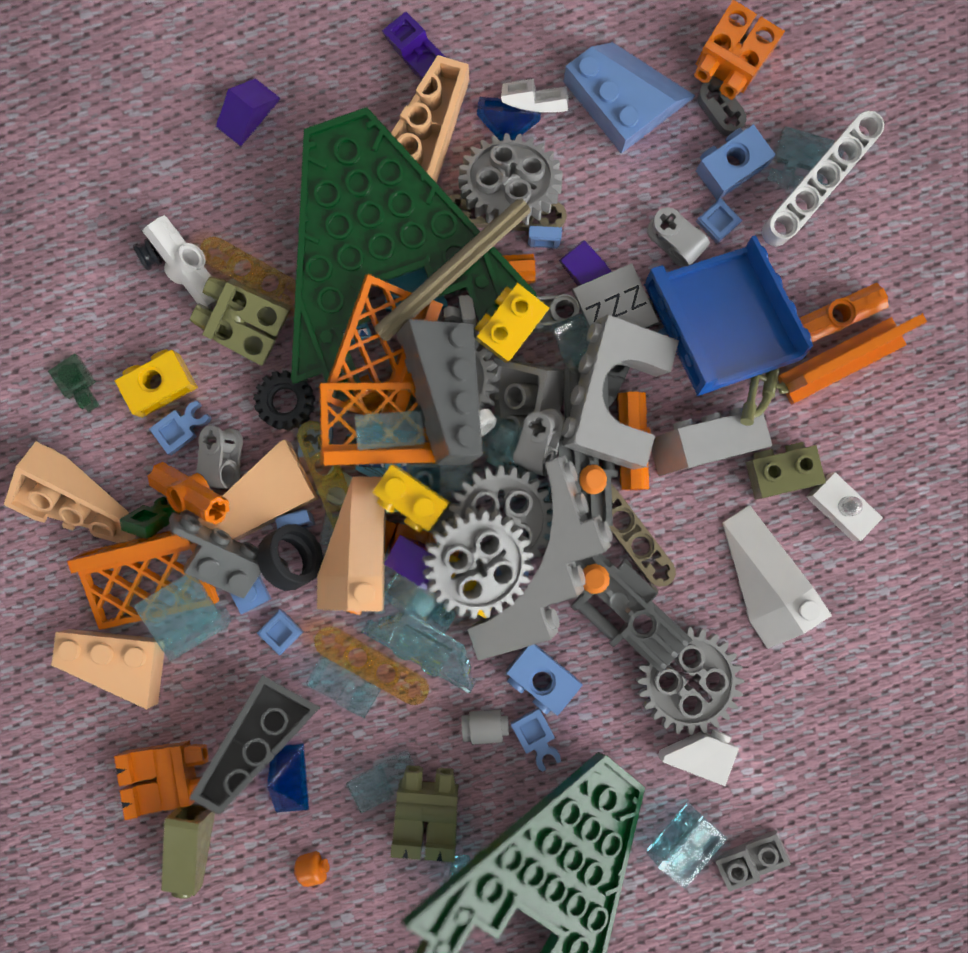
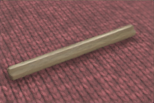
(452, 269)

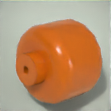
(311, 869)

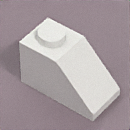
(703, 755)

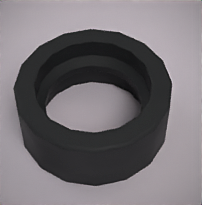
(271, 565)

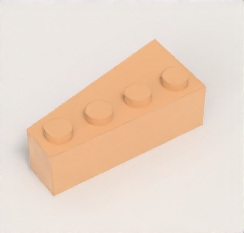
(431, 115)

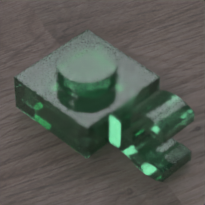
(73, 381)

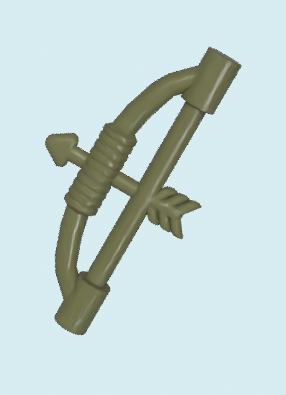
(769, 388)

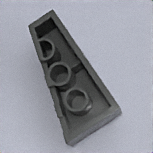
(446, 387)
(257, 735)

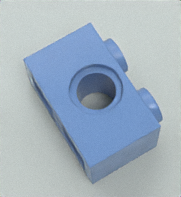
(749, 149)
(561, 686)

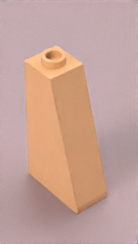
(265, 492)

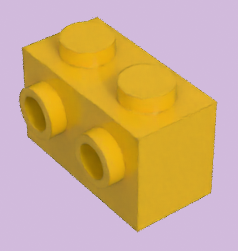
(511, 323)
(410, 497)

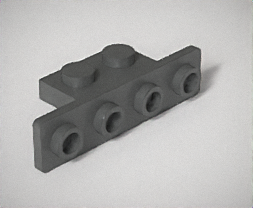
(218, 557)

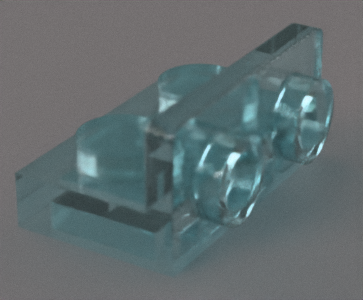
(501, 442)
(686, 845)

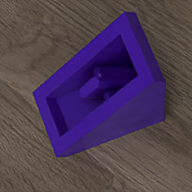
(245, 109)
(407, 560)

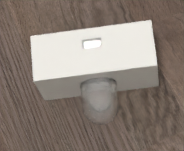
(844, 507)

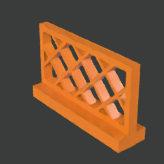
(847, 358)
(400, 372)
(348, 453)
(129, 554)

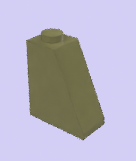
(186, 850)

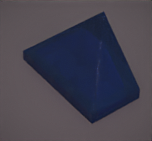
(504, 118)
(288, 779)

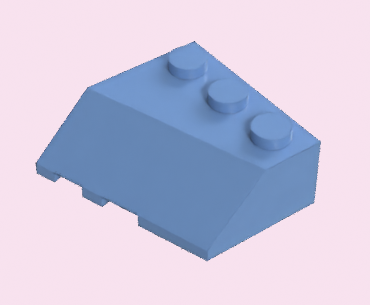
(623, 93)

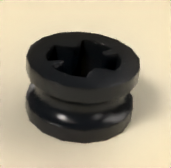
(147, 254)

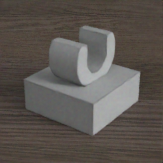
(464, 314)

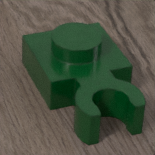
(148, 520)

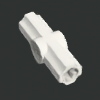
(182, 260)

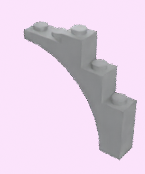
(558, 577)

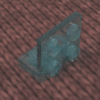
(182, 616)

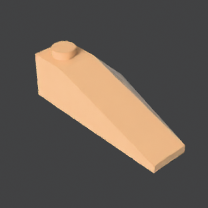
(56, 488)
(355, 558)

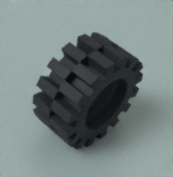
(265, 396)

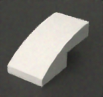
(524, 96)

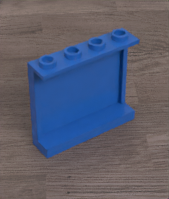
(728, 317)

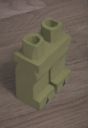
(241, 318)
(428, 803)

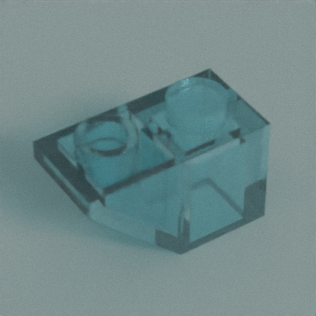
(442, 478)
(418, 603)

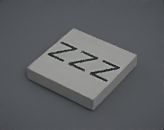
(616, 295)

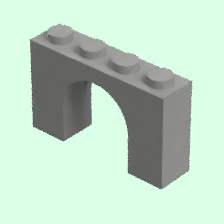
(590, 425)

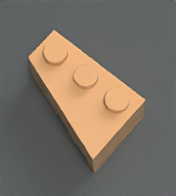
(112, 662)

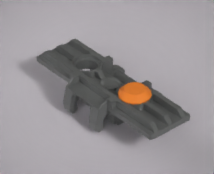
(592, 480)
(629, 598)

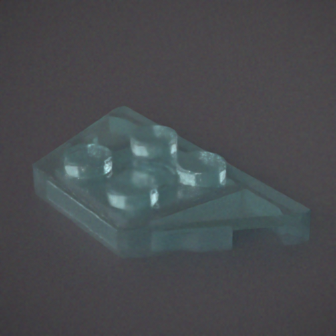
(425, 646)

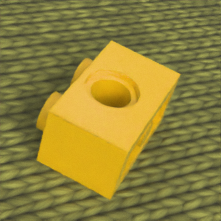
(174, 384)

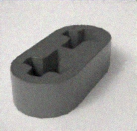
(716, 112)

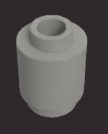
(484, 727)

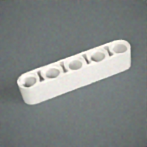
(833, 168)

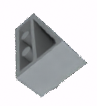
(708, 441)

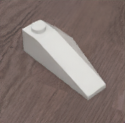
(775, 591)

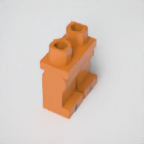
(731, 60)
(174, 775)

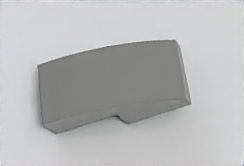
(750, 860)

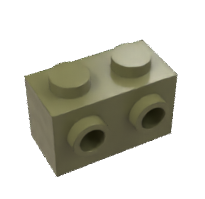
(786, 471)

